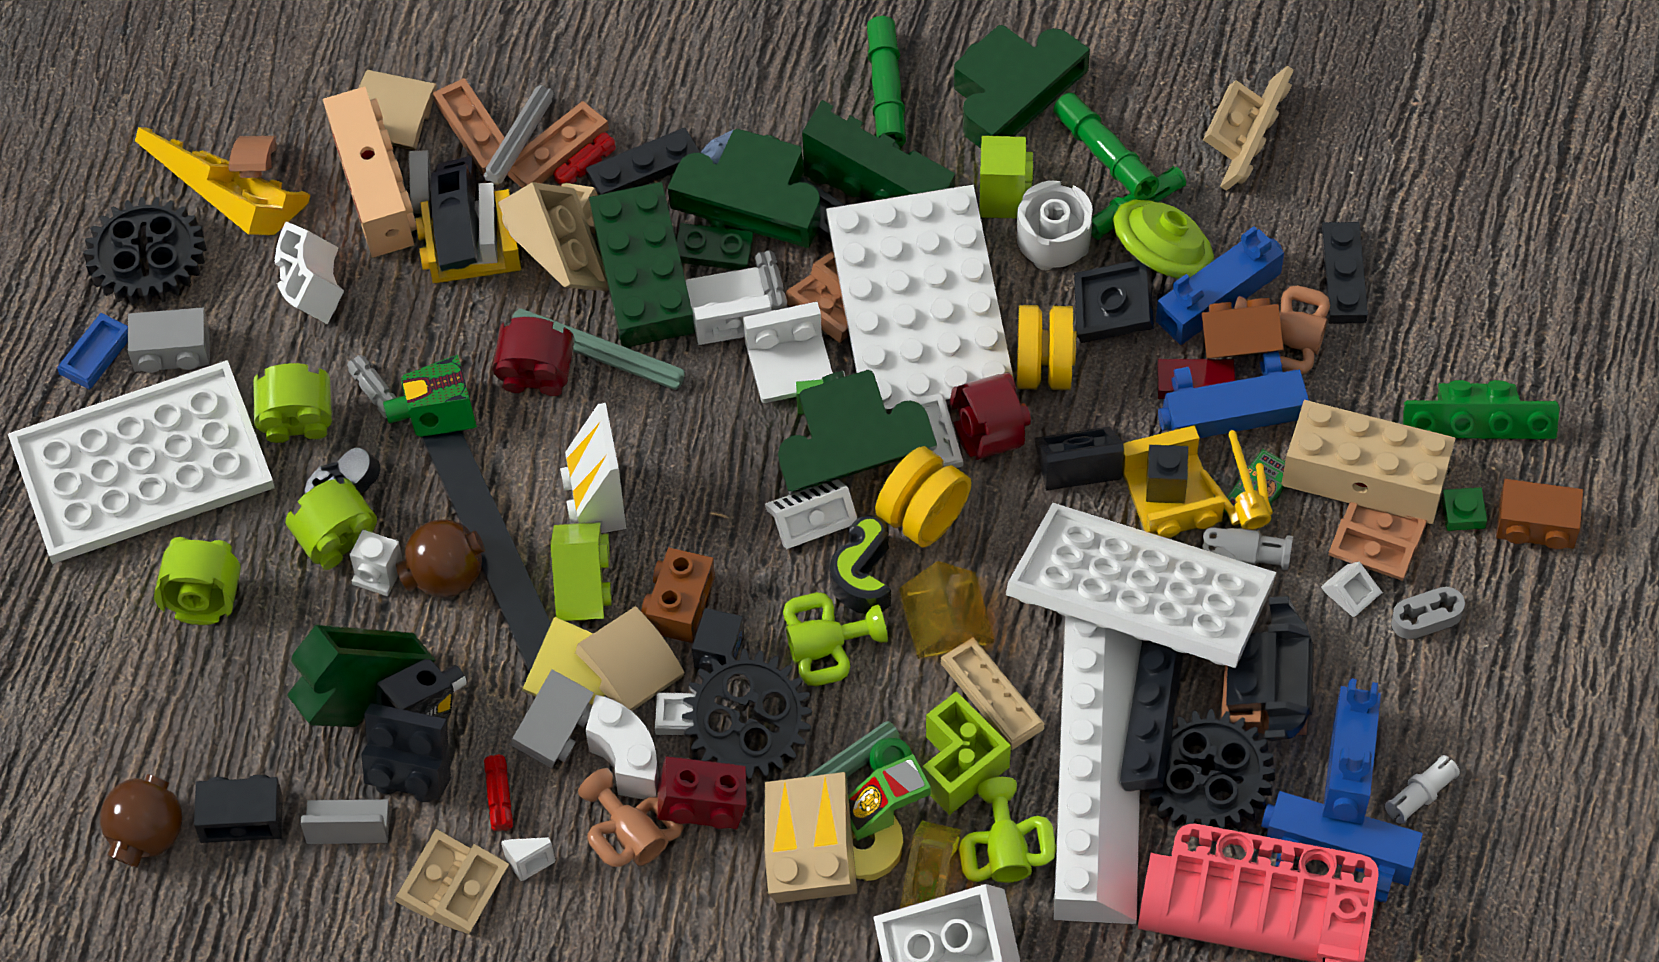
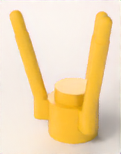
(1251, 508)

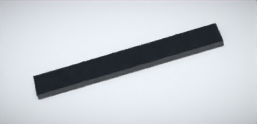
(501, 560)

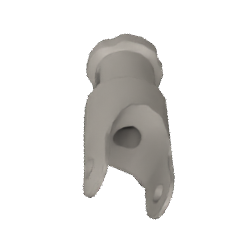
(1249, 546)

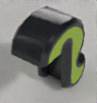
(855, 561)

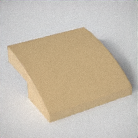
(402, 104)
(630, 659)
(451, 882)

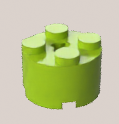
(292, 402)
(330, 521)
(197, 580)

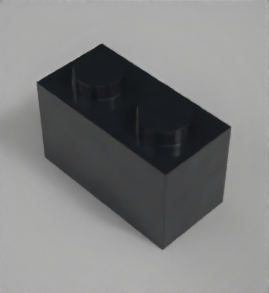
(238, 809)

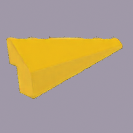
(249, 202)

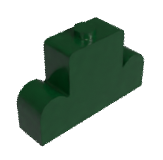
(1013, 81)
(754, 184)
(850, 432)
(343, 671)

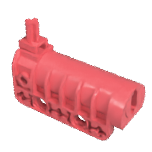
(1260, 903)

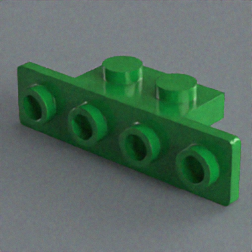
(1483, 412)

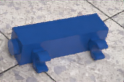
(1233, 274)
(1236, 404)
(1352, 753)
(1387, 844)

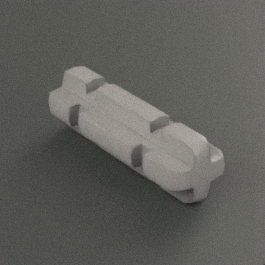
(771, 279)
(370, 382)

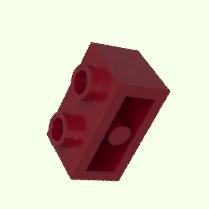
(701, 792)

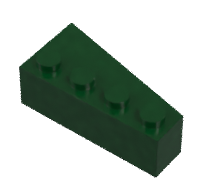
(862, 164)

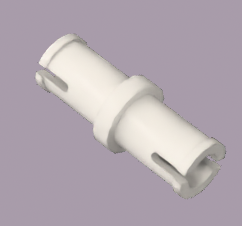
(1422, 789)

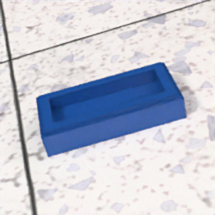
(94, 351)

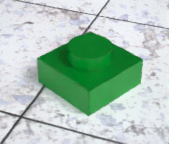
(1464, 509)

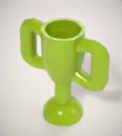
(824, 637)
(1006, 841)

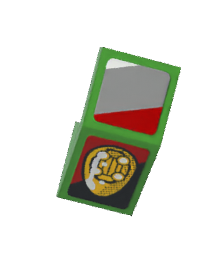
(883, 792)

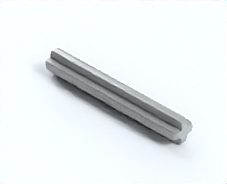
(518, 135)

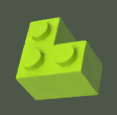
(1004, 175)
(577, 566)
(967, 755)

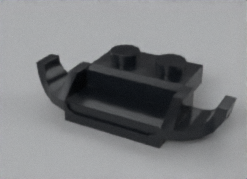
(1276, 673)

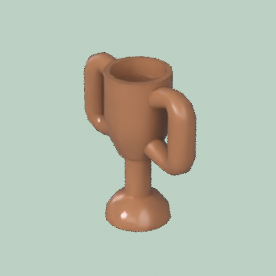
(1300, 329)
(630, 825)

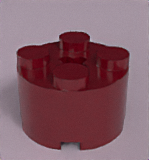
(533, 356)
(989, 416)

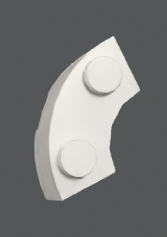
(307, 272)
(626, 744)

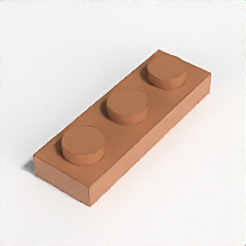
(469, 121)
(557, 145)

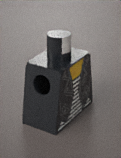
(421, 689)

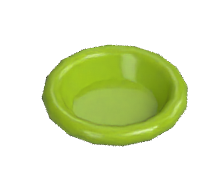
(1162, 238)

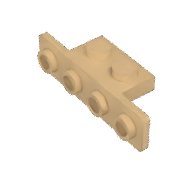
(1241, 123)

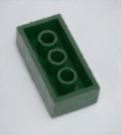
(642, 265)

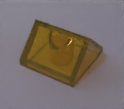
(944, 609)

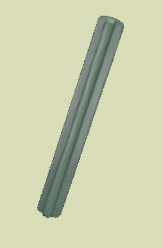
(619, 356)

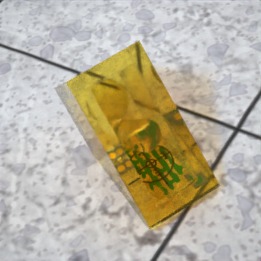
(930, 863)

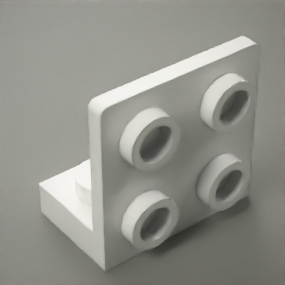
(723, 301)
(785, 349)

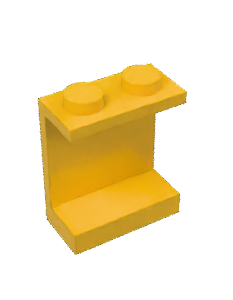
(507, 249)
(1169, 519)

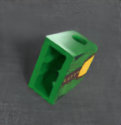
(434, 399)

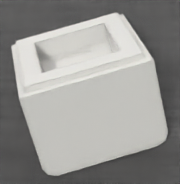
(1352, 588)
(528, 855)

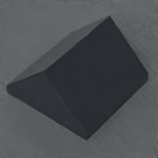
(1080, 458)

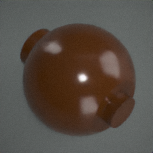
(441, 559)
(140, 819)

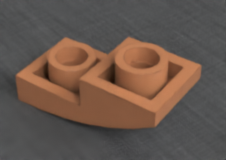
(252, 155)

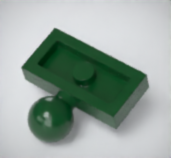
(715, 245)

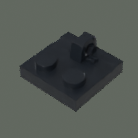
(1113, 301)

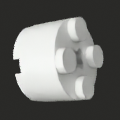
(1054, 224)

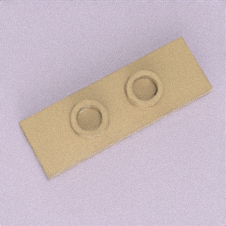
(992, 693)

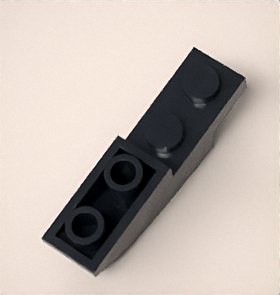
(454, 213)

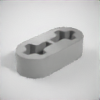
(420, 179)
(1429, 615)

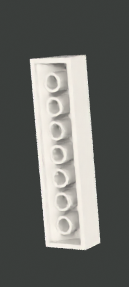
(1095, 814)

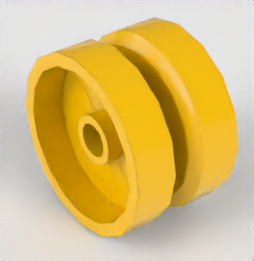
(1045, 347)
(923, 496)

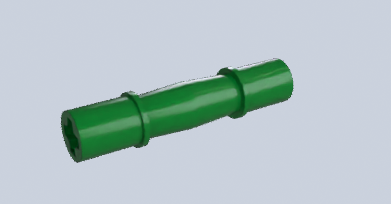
(886, 81)
(1106, 146)

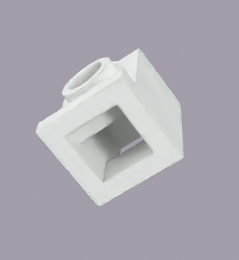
(375, 562)

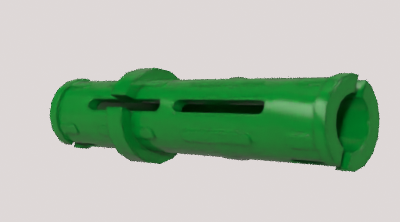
(1169, 182)

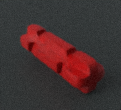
(584, 158)
(498, 792)

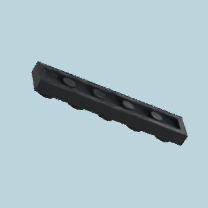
(1151, 717)

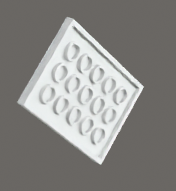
(918, 293)
(140, 461)
(1142, 584)

